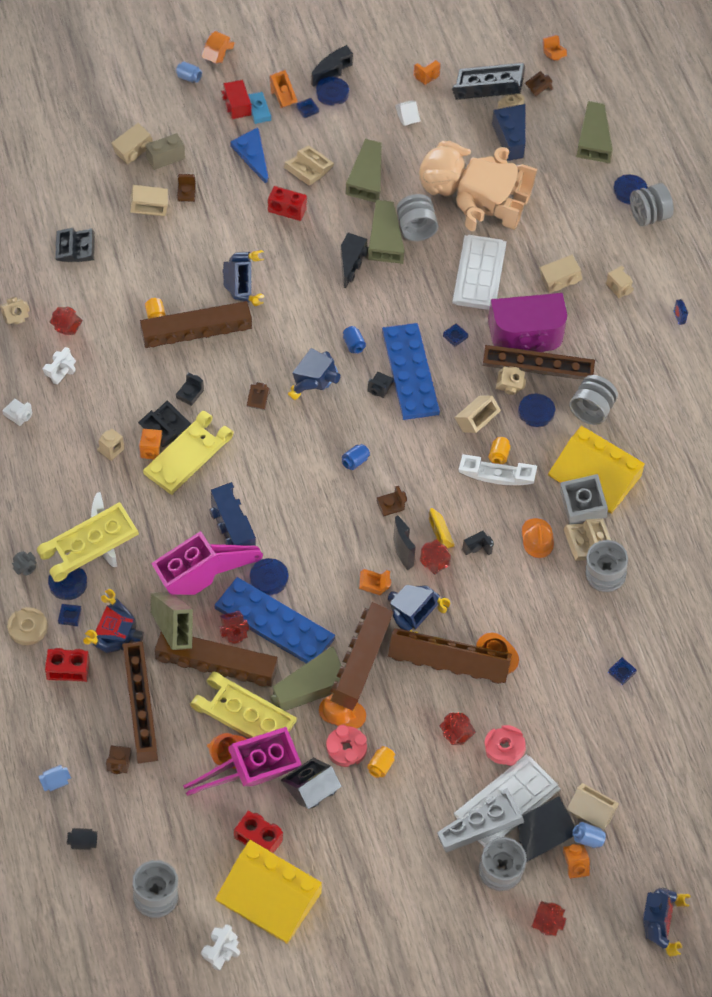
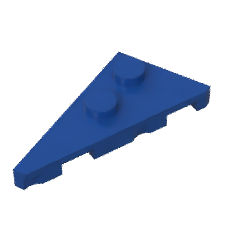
(251, 151)

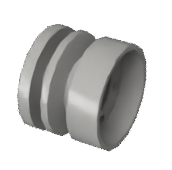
(651, 204)
(417, 217)
(593, 399)
(606, 565)
(500, 853)
(155, 878)

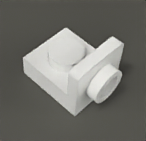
(18, 412)

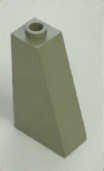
(595, 135)
(366, 173)
(385, 238)
(173, 619)
(308, 682)

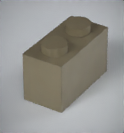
(165, 151)

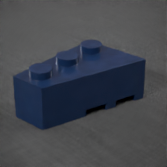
(511, 129)
(230, 517)

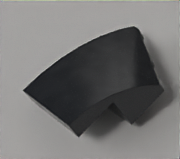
(545, 828)

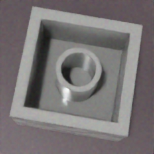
(583, 499)

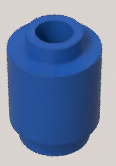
(354, 339)
(355, 456)

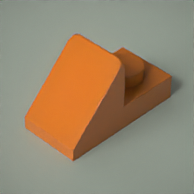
(282, 88)

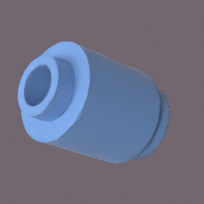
(189, 72)
(54, 778)
(589, 835)

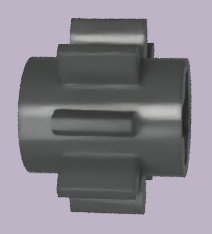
(24, 563)

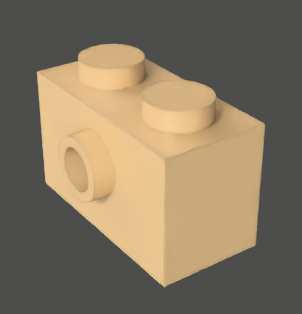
(132, 143)
(149, 200)
(561, 273)
(477, 414)
(592, 806)

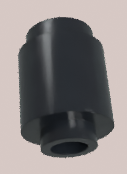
(82, 839)

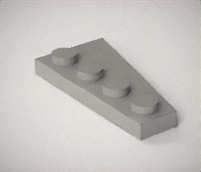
(490, 819)

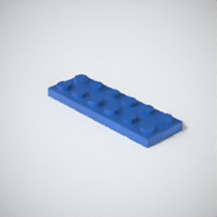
(410, 371)
(275, 621)

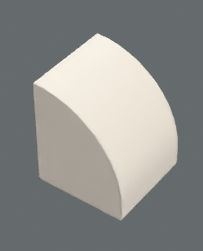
(408, 112)

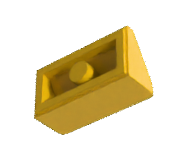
(440, 528)

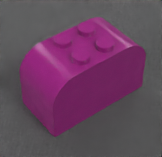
(528, 322)

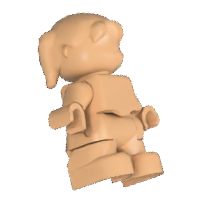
(481, 186)

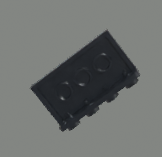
(489, 81)

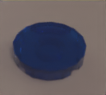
(332, 91)
(626, 185)
(536, 410)
(269, 576)
(71, 587)

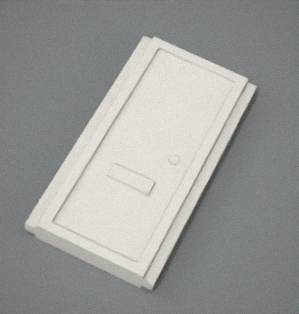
(479, 271)
(527, 785)

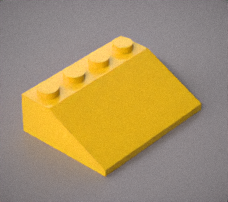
(592, 455)
(269, 891)

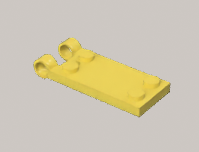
(186, 454)
(88, 540)
(242, 709)

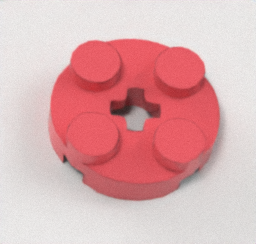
(505, 755)
(347, 757)

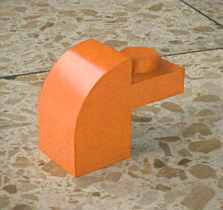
(216, 47)

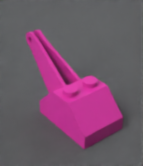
(196, 562)
(256, 761)

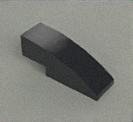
(332, 65)

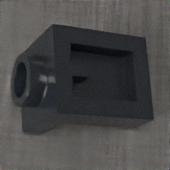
(380, 384)
(191, 389)
(476, 542)

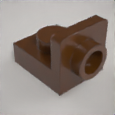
(539, 83)
(186, 187)
(258, 396)
(392, 502)
(118, 759)

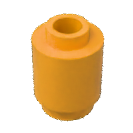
(154, 308)
(499, 450)
(381, 762)

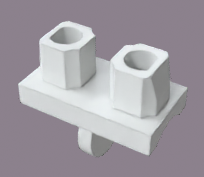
(62, 364)
(223, 948)

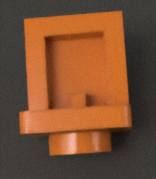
(553, 48)
(428, 73)
(150, 443)
(374, 582)
(577, 860)

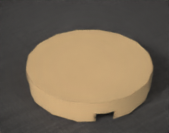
(27, 626)

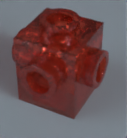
(65, 320)
(435, 556)
(233, 627)
(457, 728)
(549, 918)

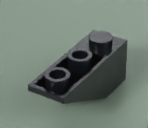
(352, 251)

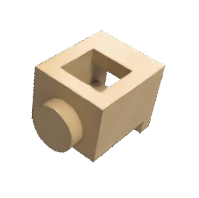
(511, 100)
(619, 282)
(108, 441)

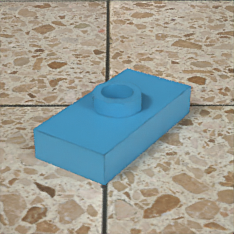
(259, 108)

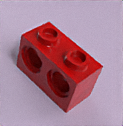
(287, 203)
(66, 669)
(261, 831)

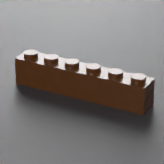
(196, 324)
(538, 362)
(449, 655)
(361, 657)
(220, 658)
(140, 702)

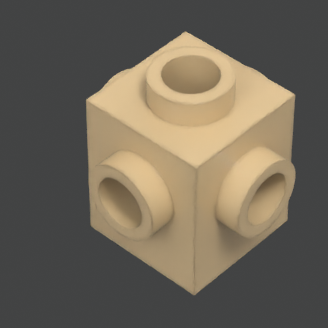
(8, 310)
(510, 380)

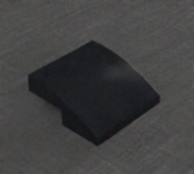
(74, 245)
(166, 419)
(404, 546)

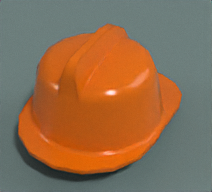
(537, 537)
(497, 642)
(340, 715)
(219, 747)

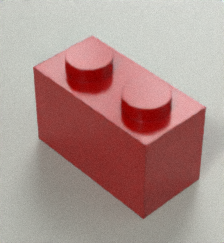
(237, 99)

